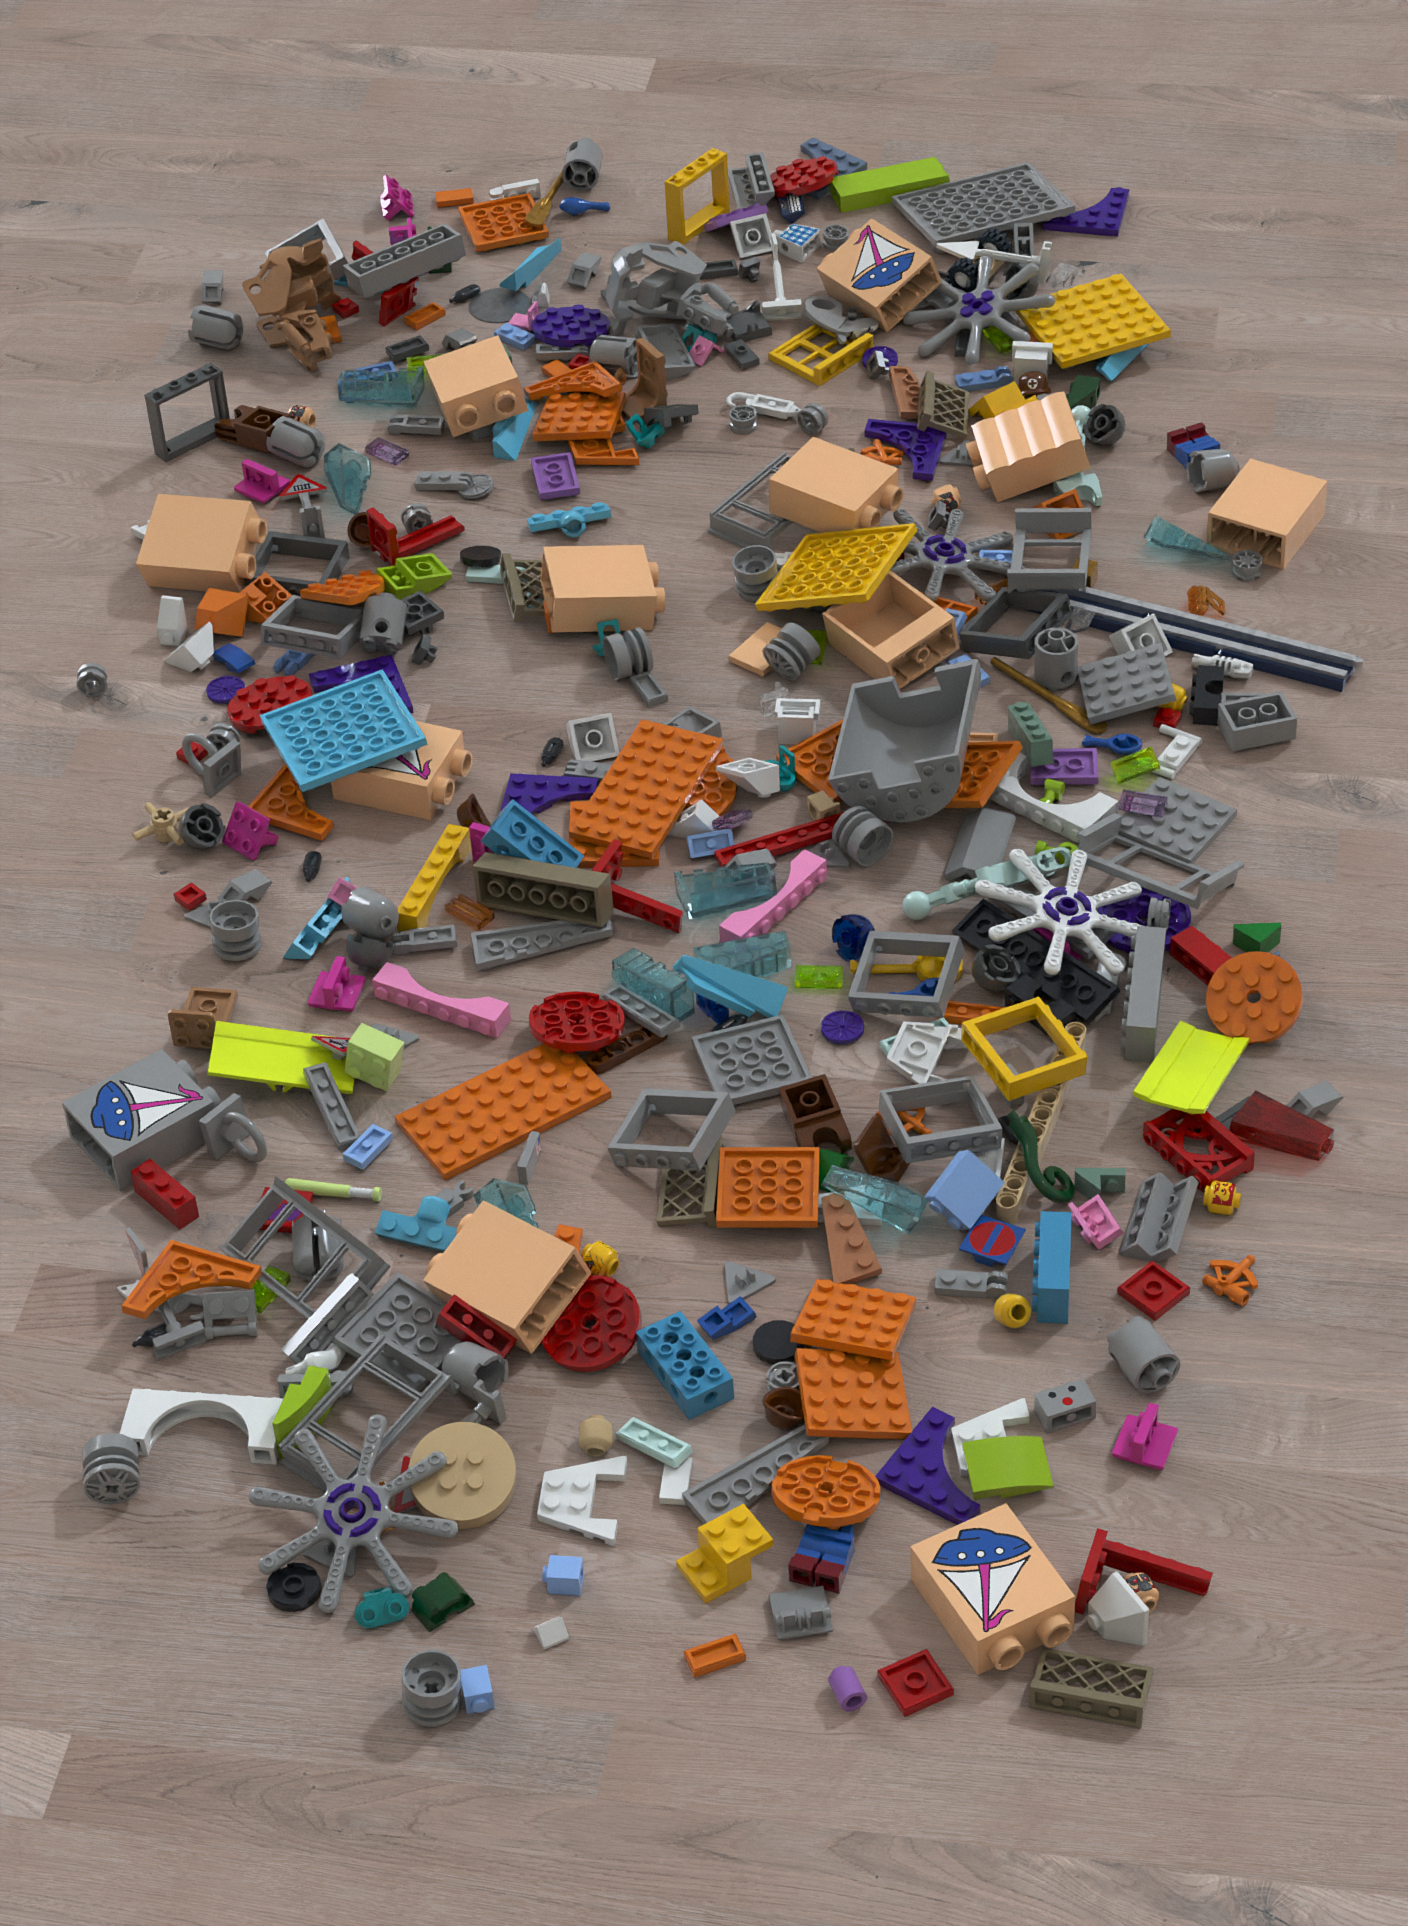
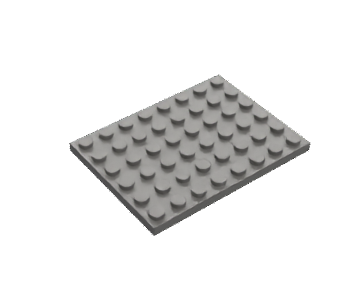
(983, 202)

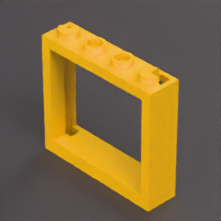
(677, 227)
(1033, 1080)

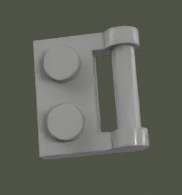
(230, 1305)

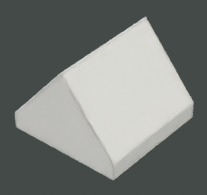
(542, 296)
(551, 1632)

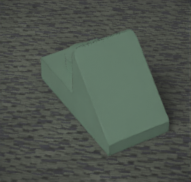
(1097, 1180)

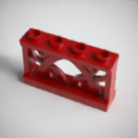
(1190, 1164)

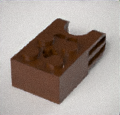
(249, 427)
(814, 1113)

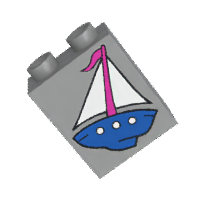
(140, 1116)

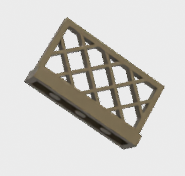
(928, 404)
(515, 588)
(708, 1197)
(1088, 1701)

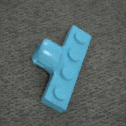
(571, 521)
(424, 1229)

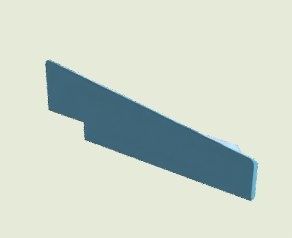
(532, 266)
(1113, 364)
(510, 433)
(316, 930)
(732, 988)

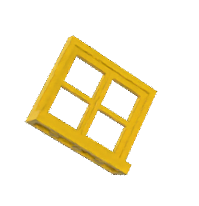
(833, 363)

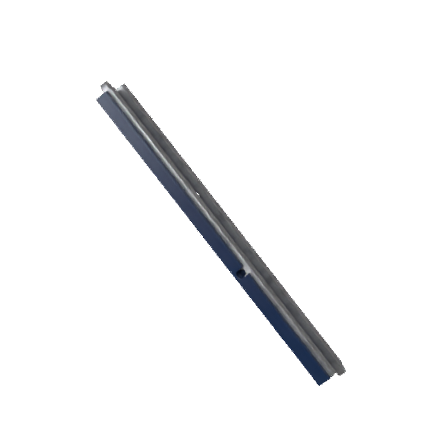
(1214, 637)

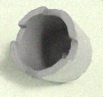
(1211, 469)
(370, 913)
(472, 1362)

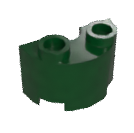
(438, 1600)

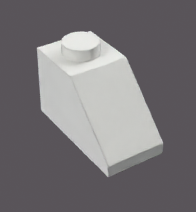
(171, 621)
(694, 820)

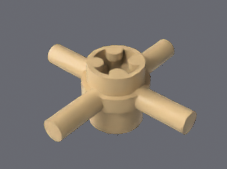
(163, 825)

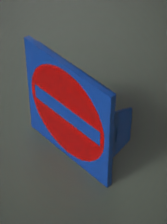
(992, 1241)

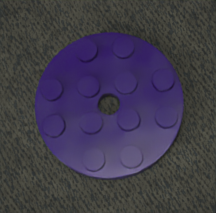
(570, 326)
(1138, 907)

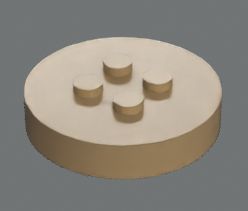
(475, 1480)

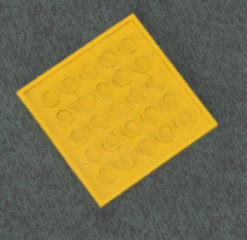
(1095, 321)
(836, 567)

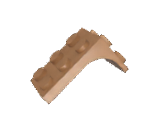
(651, 384)
(197, 1021)

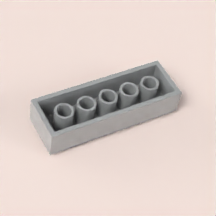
(404, 260)
(1143, 994)

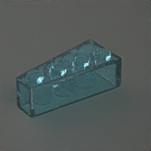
(724, 888)
(751, 955)
(654, 983)

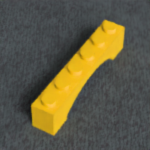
(451, 848)

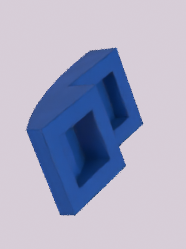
(233, 657)
(730, 1318)

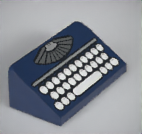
(791, 207)

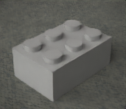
(1257, 721)

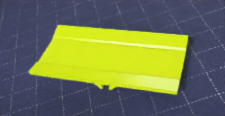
(271, 1056)
(1190, 1069)

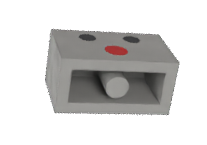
(1065, 1405)

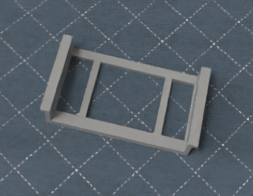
(1050, 521)
(738, 532)
(1107, 831)
(369, 1271)
(297, 1461)

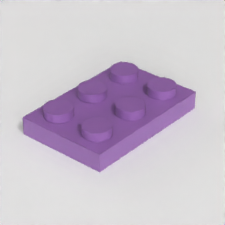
(724, 219)
(555, 476)
(1069, 766)

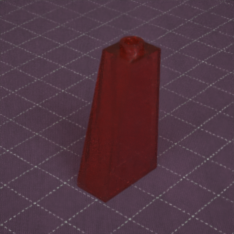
(1281, 1128)

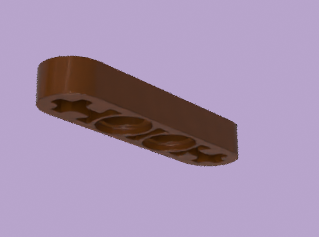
(604, 1058)

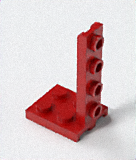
(393, 301)
(384, 533)
(632, 902)
(1136, 1561)

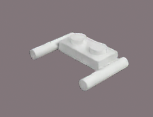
(1177, 751)

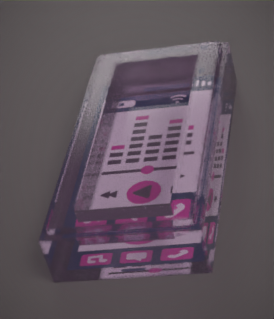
(387, 451)
(1143, 803)
(732, 819)

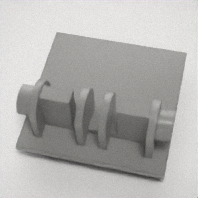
(801, 1612)

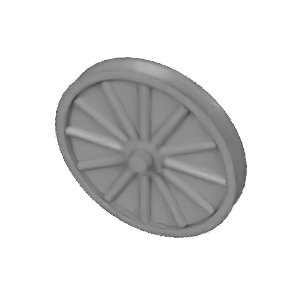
(479, 486)

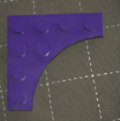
(1099, 219)
(920, 446)
(330, 678)
(539, 791)
(919, 1471)

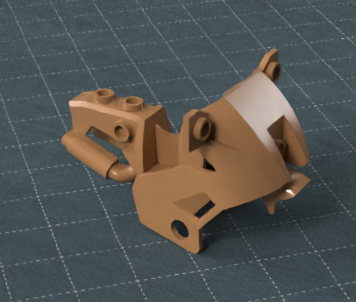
(294, 284)

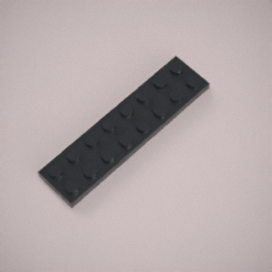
(1074, 982)

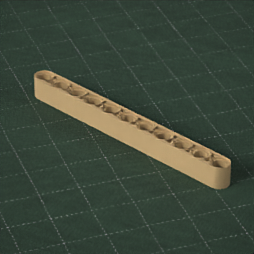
(1043, 1119)

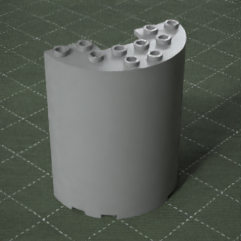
(907, 748)

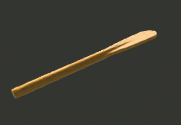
(540, 211)
(1070, 709)

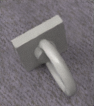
(220, 768)
(226, 1129)

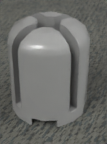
(216, 327)
(614, 353)
(296, 442)
(305, 1243)

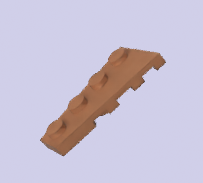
(905, 391)
(848, 1245)

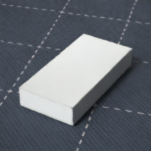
(675, 1483)

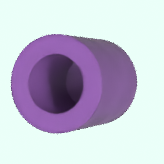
(847, 1688)

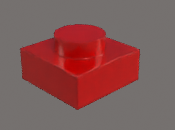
(345, 307)
(579, 360)
(1167, 717)
(198, 751)
(190, 896)

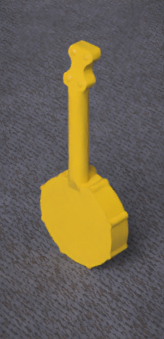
(924, 966)

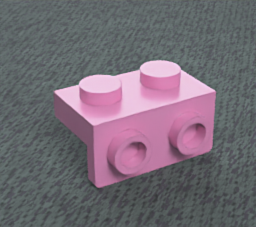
(1096, 1221)

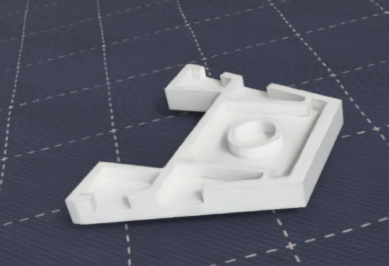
(919, 1049)
(988, 1426)
(569, 1497)

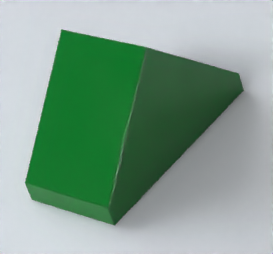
(1256, 936)
(827, 1159)

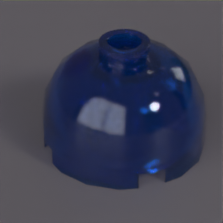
(851, 935)

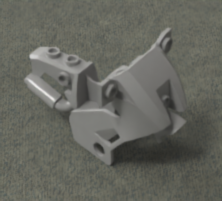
(664, 291)

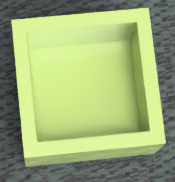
(374, 1057)

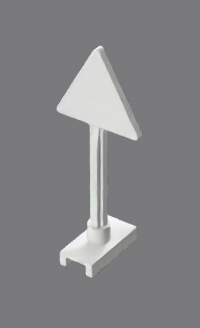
(970, 250)
(780, 308)

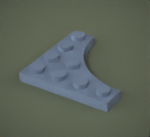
(845, 162)

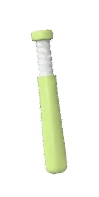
(334, 1190)

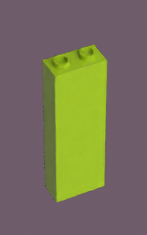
(879, 185)

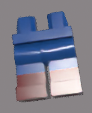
(1194, 438)
(823, 1555)

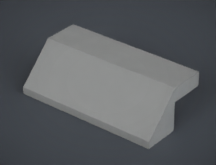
(751, 183)
(980, 842)
(1158, 1218)

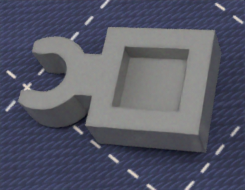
(456, 1196)

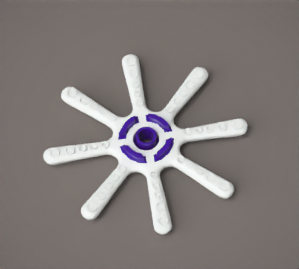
(1062, 911)

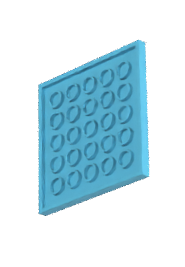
(343, 730)

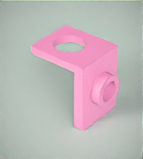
(525, 321)
(702, 349)

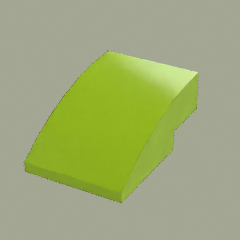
(414, 575)
(299, 1402)
(1007, 1466)

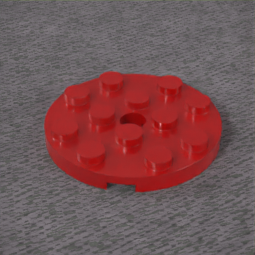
(803, 176)
(263, 697)
(556, 1023)
(608, 1340)

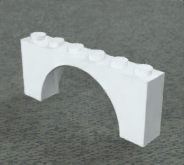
(1062, 819)
(156, 1411)

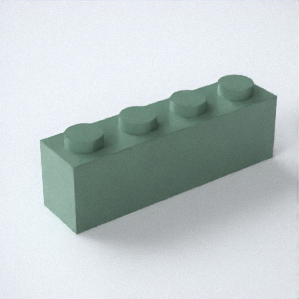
(1031, 733)

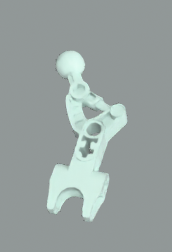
(1085, 485)
(918, 904)

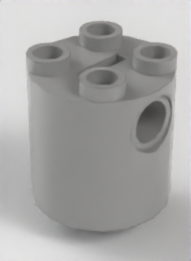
(582, 164)
(383, 623)
(1056, 658)
(1143, 1355)

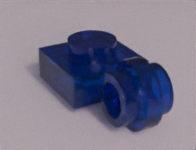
(716, 1011)

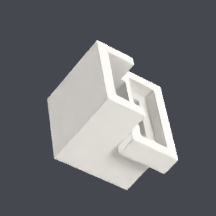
(1031, 357)
(796, 719)

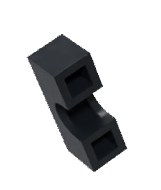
(1206, 695)
(1026, 989)

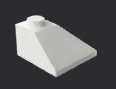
(752, 235)
(1140, 635)
(194, 650)
(593, 738)
(753, 775)
(1119, 1612)

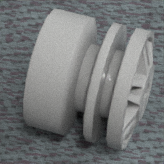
(754, 571)
(791, 651)
(627, 653)
(862, 835)
(235, 930)
(110, 1468)
(431, 1688)

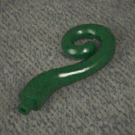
(1043, 1182)

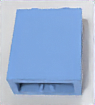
(963, 1190)

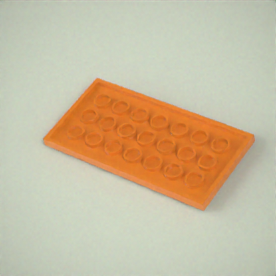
(646, 788)
(501, 1108)

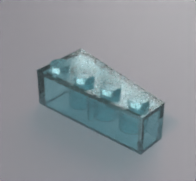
(382, 387)

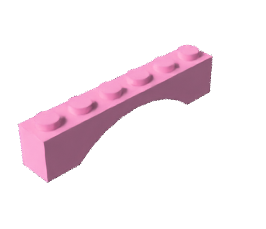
(805, 874)
(478, 1014)

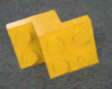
(999, 401)
(724, 1553)

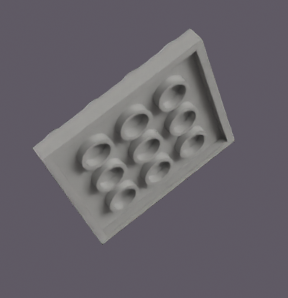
(1126, 683)
(1187, 824)
(751, 1059)
(406, 1317)

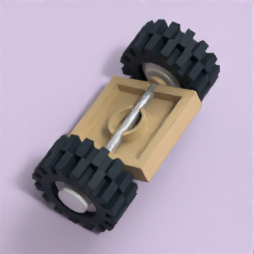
(964, 273)

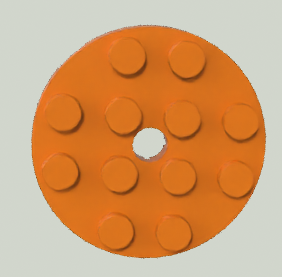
(1250, 974)
(825, 1491)

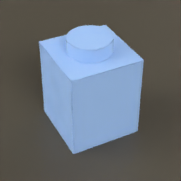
(564, 1575)
(477, 1689)

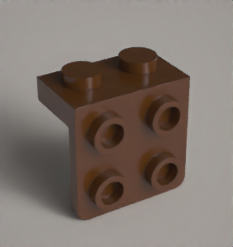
(879, 1153)

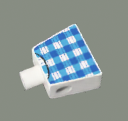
(798, 241)

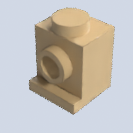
(821, 806)

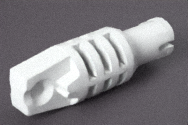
(1233, 668)

